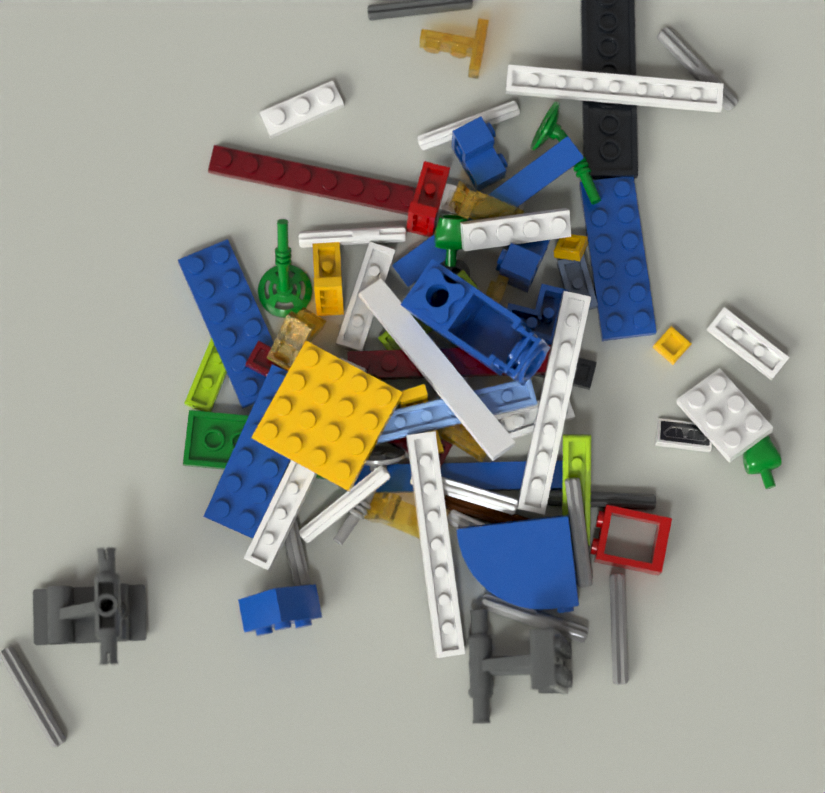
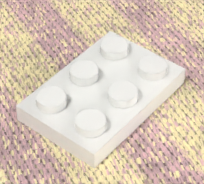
(724, 415)

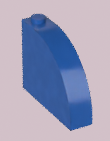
(524, 561)

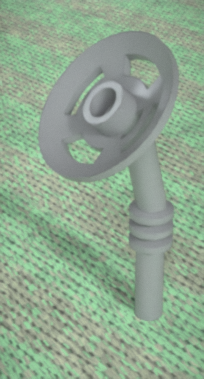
(376, 459)

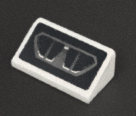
(681, 436)

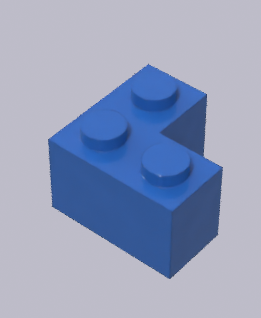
(475, 152)
(521, 263)
(544, 317)
(280, 609)

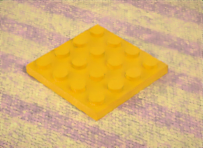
(327, 415)

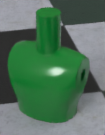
(448, 236)
(761, 460)

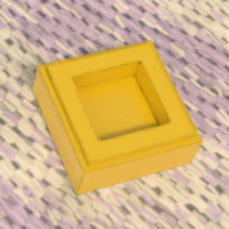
(571, 247)
(672, 345)

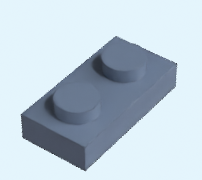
(576, 278)

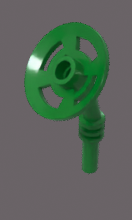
(550, 129)
(283, 281)

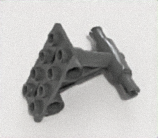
(94, 614)
(544, 664)

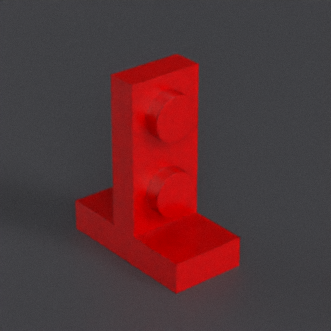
(427, 199)

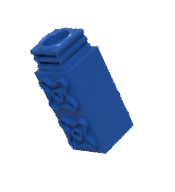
(475, 323)

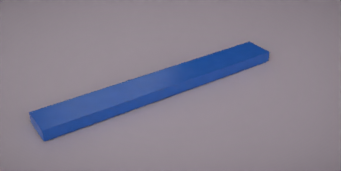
(513, 191)
(484, 475)

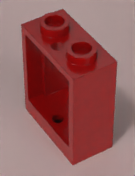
(659, 547)

